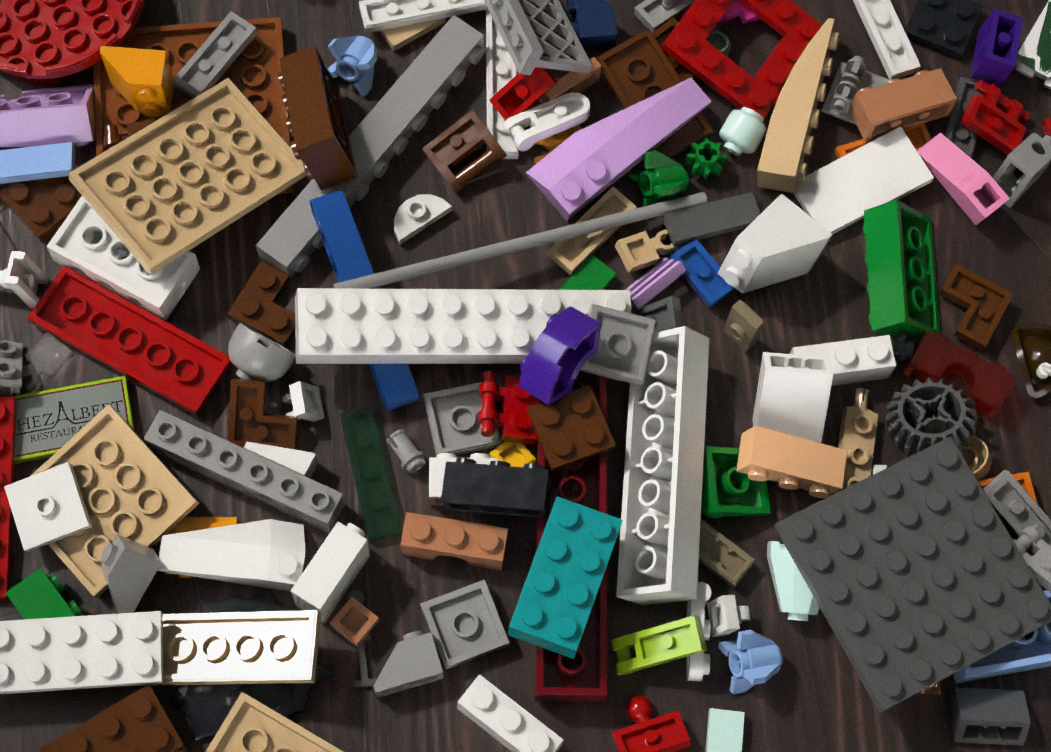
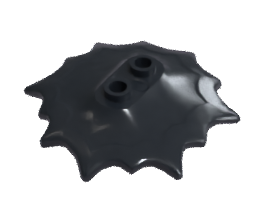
(210, 704)

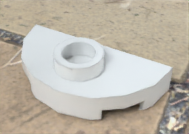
(418, 214)

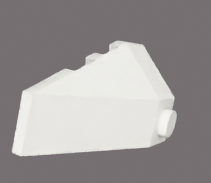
(248, 553)

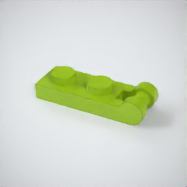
(659, 645)

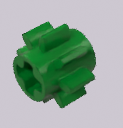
(711, 152)

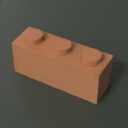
(902, 103)

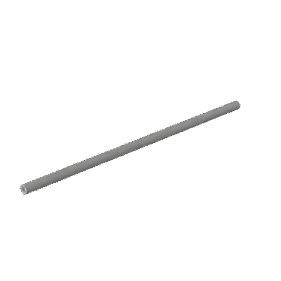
(522, 243)

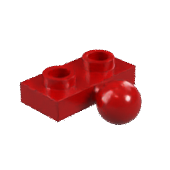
(658, 734)

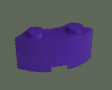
(559, 355)

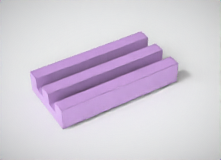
(654, 281)

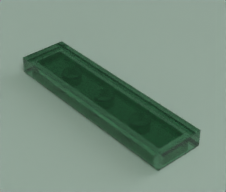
(370, 474)

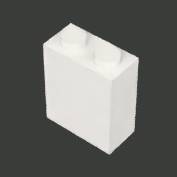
(793, 394)
(331, 570)

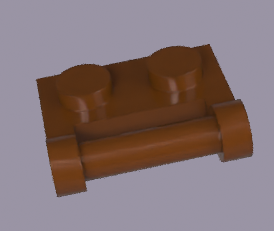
(457, 144)

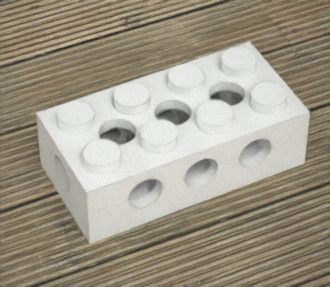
(101, 262)

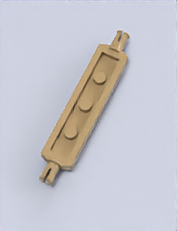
(858, 438)

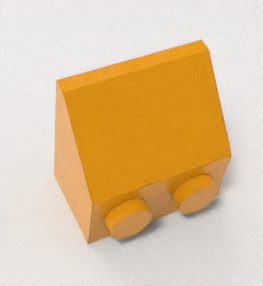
(141, 77)

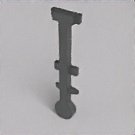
(364, 682)

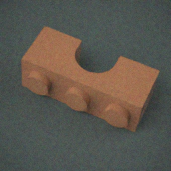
(437, 536)

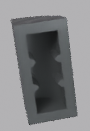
(990, 716)

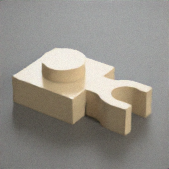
(641, 251)

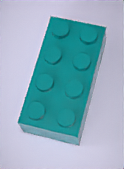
(564, 577)

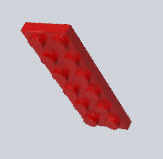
(130, 340)

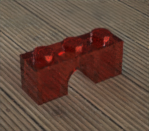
(985, 382)

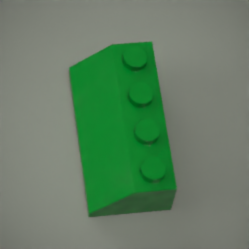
(900, 271)

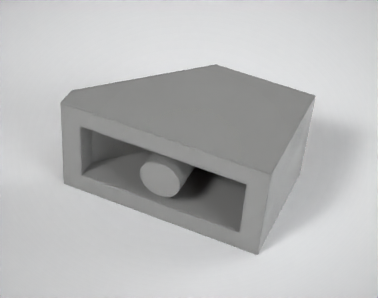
(128, 571)
(409, 665)

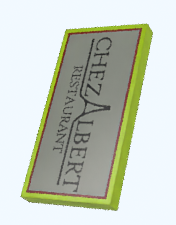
(55, 415)

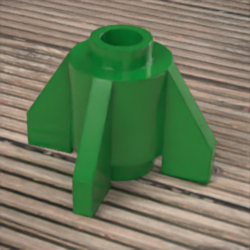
(662, 178)

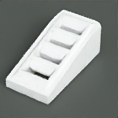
(295, 460)

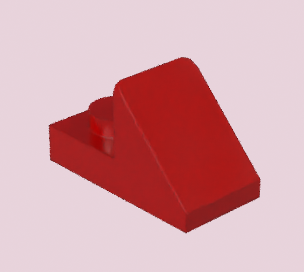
(523, 92)

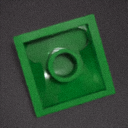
(729, 491)

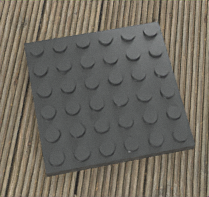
(915, 573)

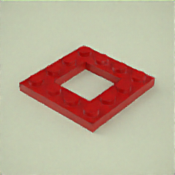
(759, 93)

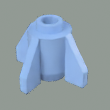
(354, 61)
(751, 660)

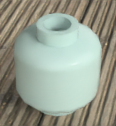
(742, 131)

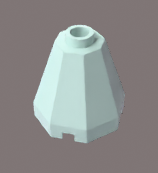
(790, 587)

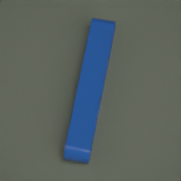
(351, 262)

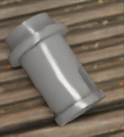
(406, 451)

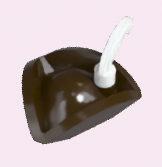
(1033, 352)

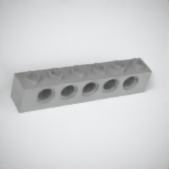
(245, 471)

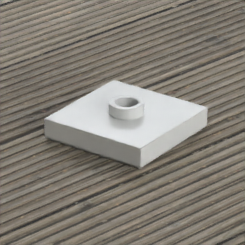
(48, 506)

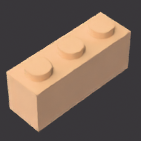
(791, 461)

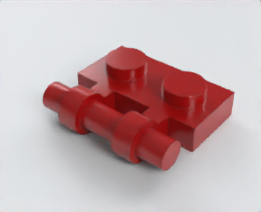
(992, 123)
(514, 418)

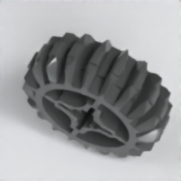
(927, 408)

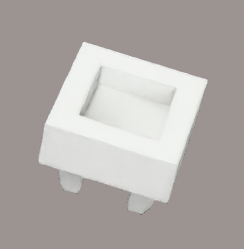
(305, 402)
(725, 615)

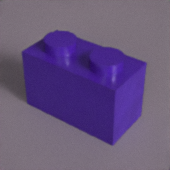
(996, 47)

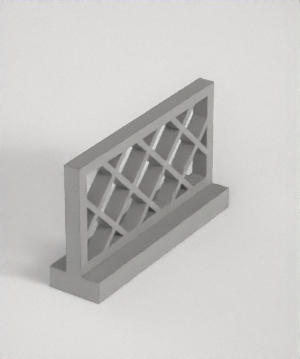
(526, 47)

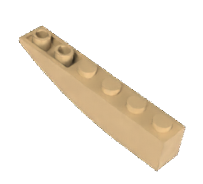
(796, 114)

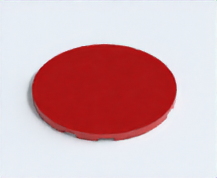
(61, 35)

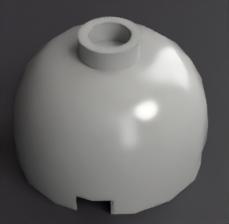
(258, 355)

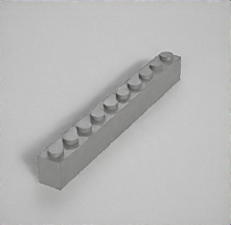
(378, 139)

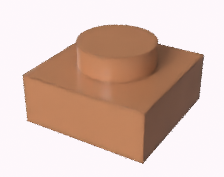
(354, 621)

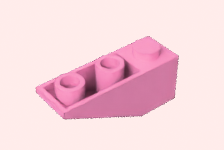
(963, 178)

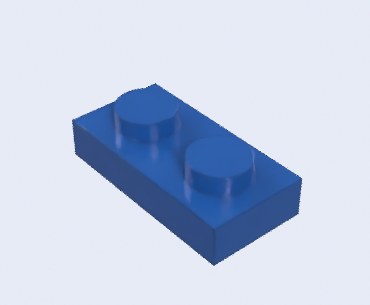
(702, 273)

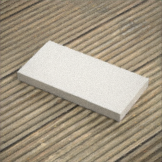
(862, 180)

